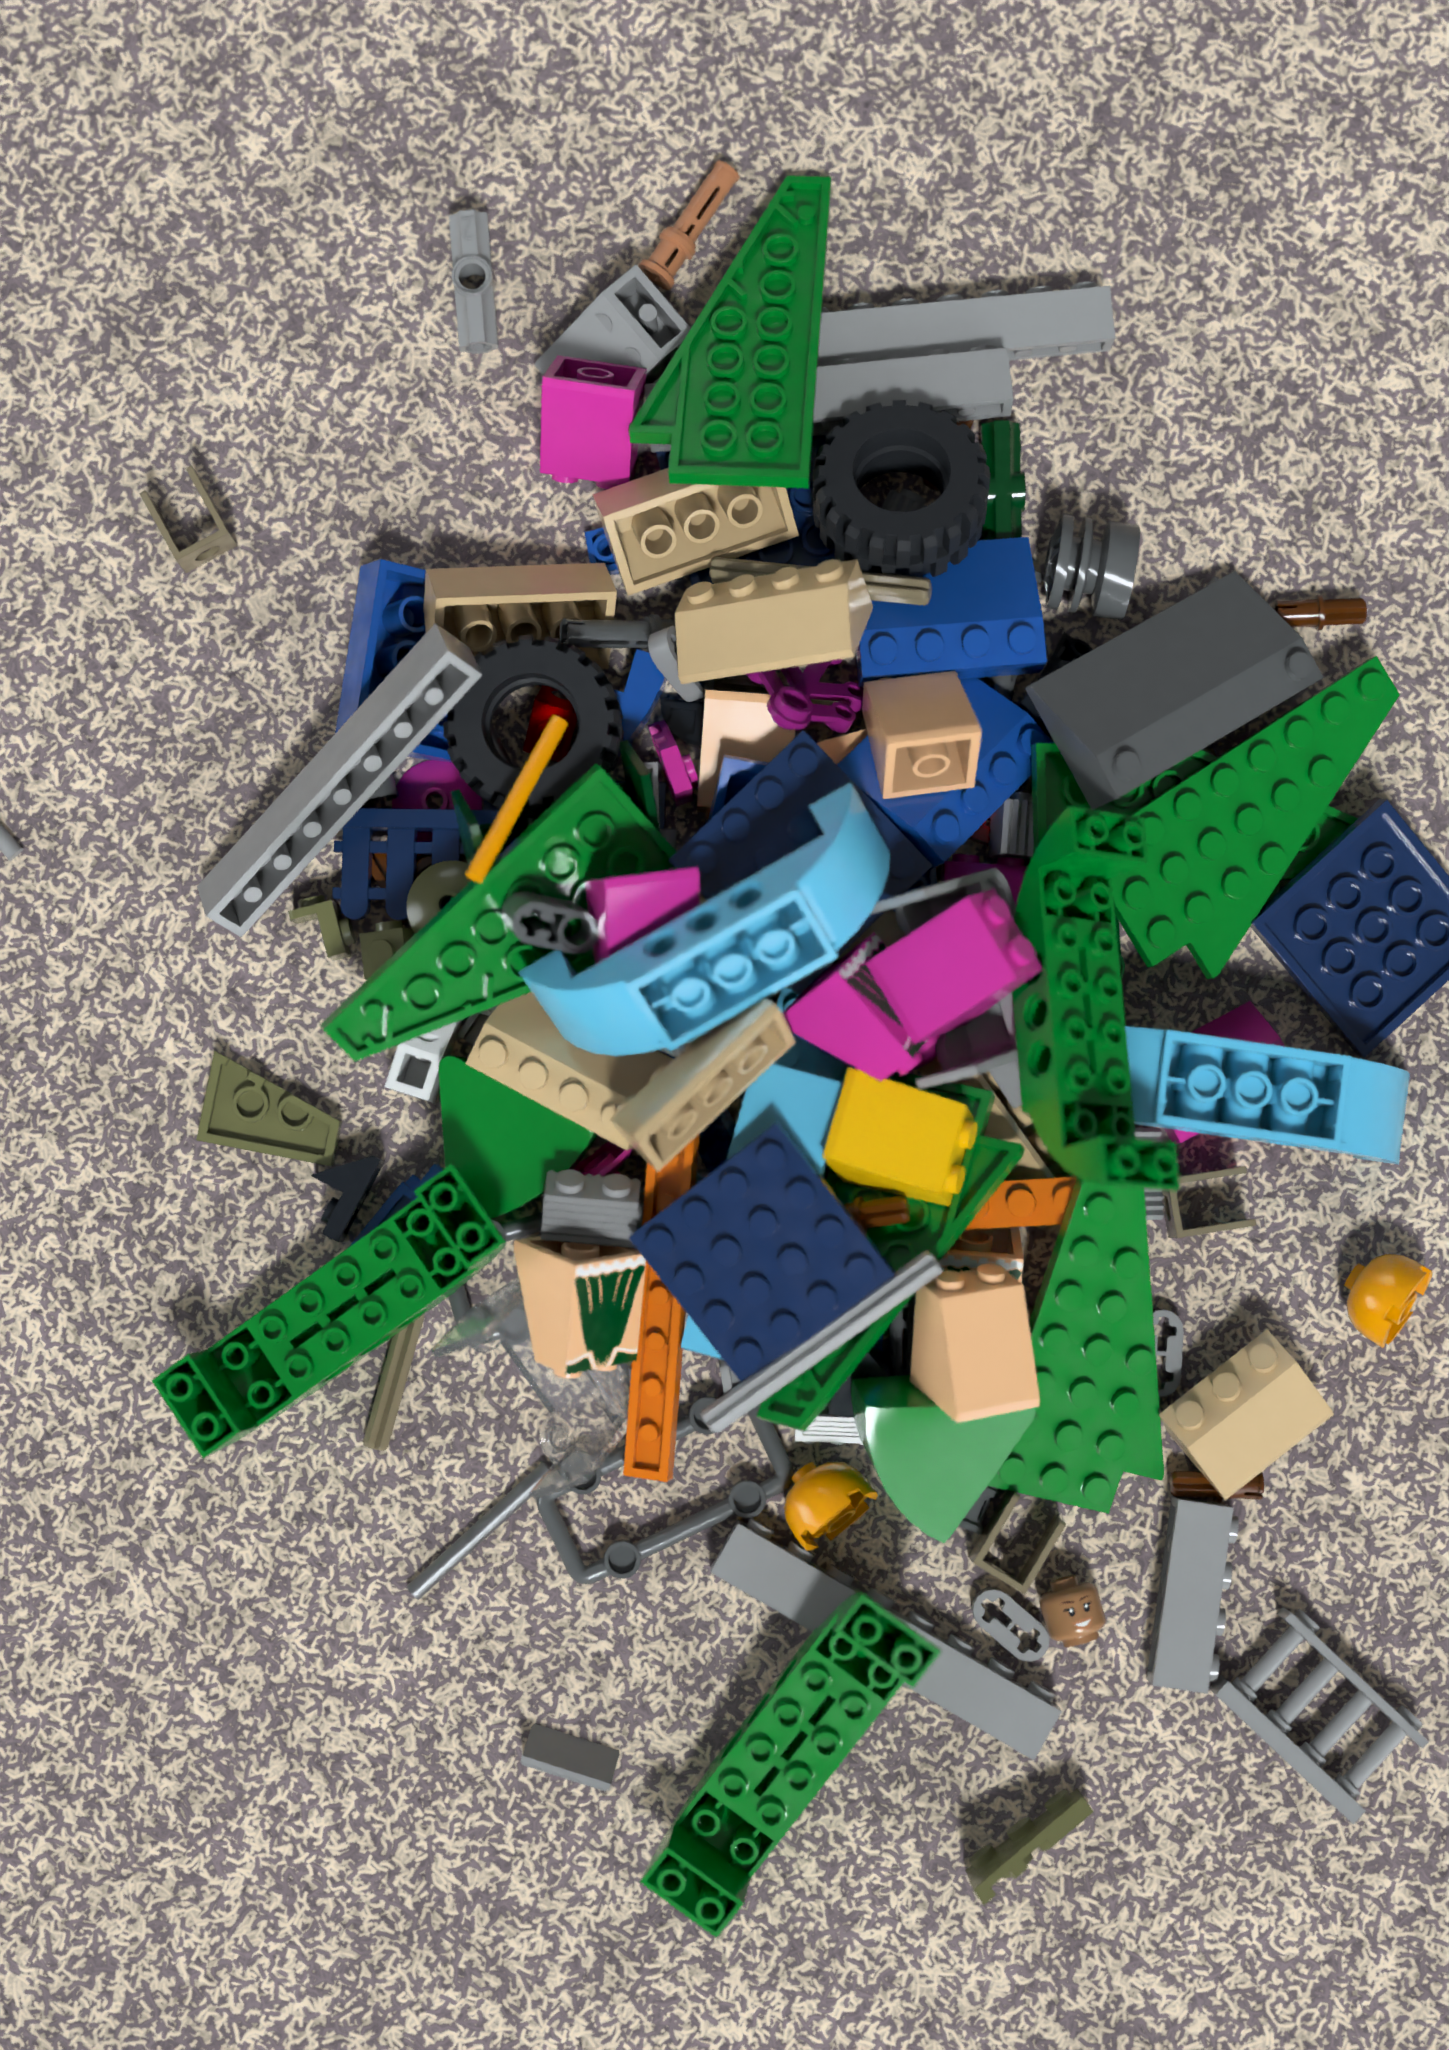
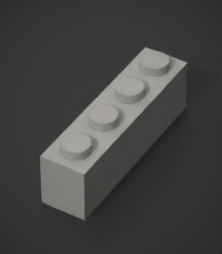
(1191, 1593)

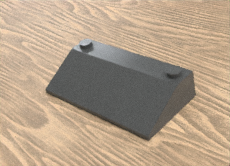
(1171, 687)

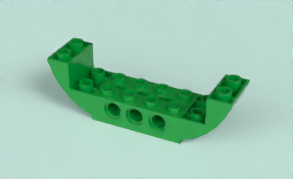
(1073, 1009)
(333, 1316)
(783, 1757)

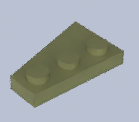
(264, 1118)
(1012, 1856)

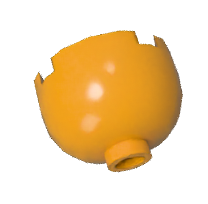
(1384, 1295)
(825, 1501)

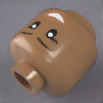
(1072, 1611)

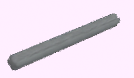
(796, 1361)

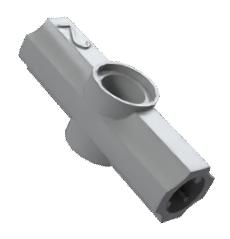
(473, 257)

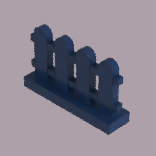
(401, 854)

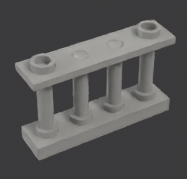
(1309, 1757)

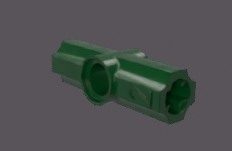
(1007, 481)

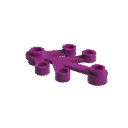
(792, 705)

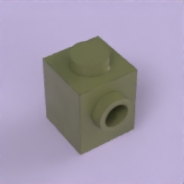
(382, 944)

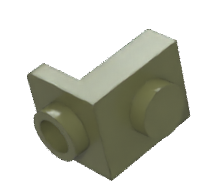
(335, 931)

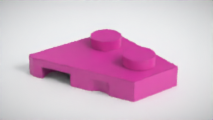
(677, 769)

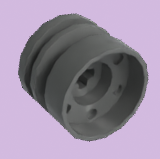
(1092, 566)

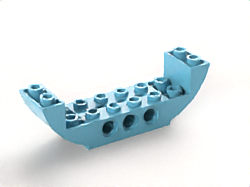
(727, 948)
(1267, 1093)

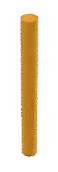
(516, 799)

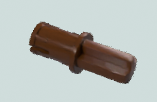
(1322, 611)
(879, 1212)
(1196, 1485)

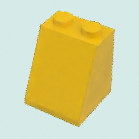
(899, 1139)

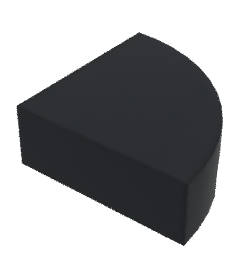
(684, 720)

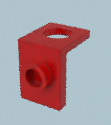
(544, 707)

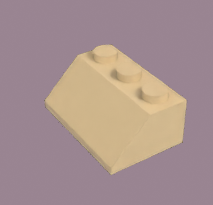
(1246, 1414)

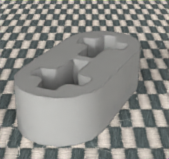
(664, 655)
(1172, 1351)
(1002, 1632)

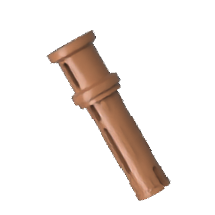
(678, 242)

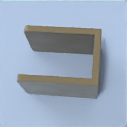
(192, 556)
(1172, 1211)
(1036, 1558)

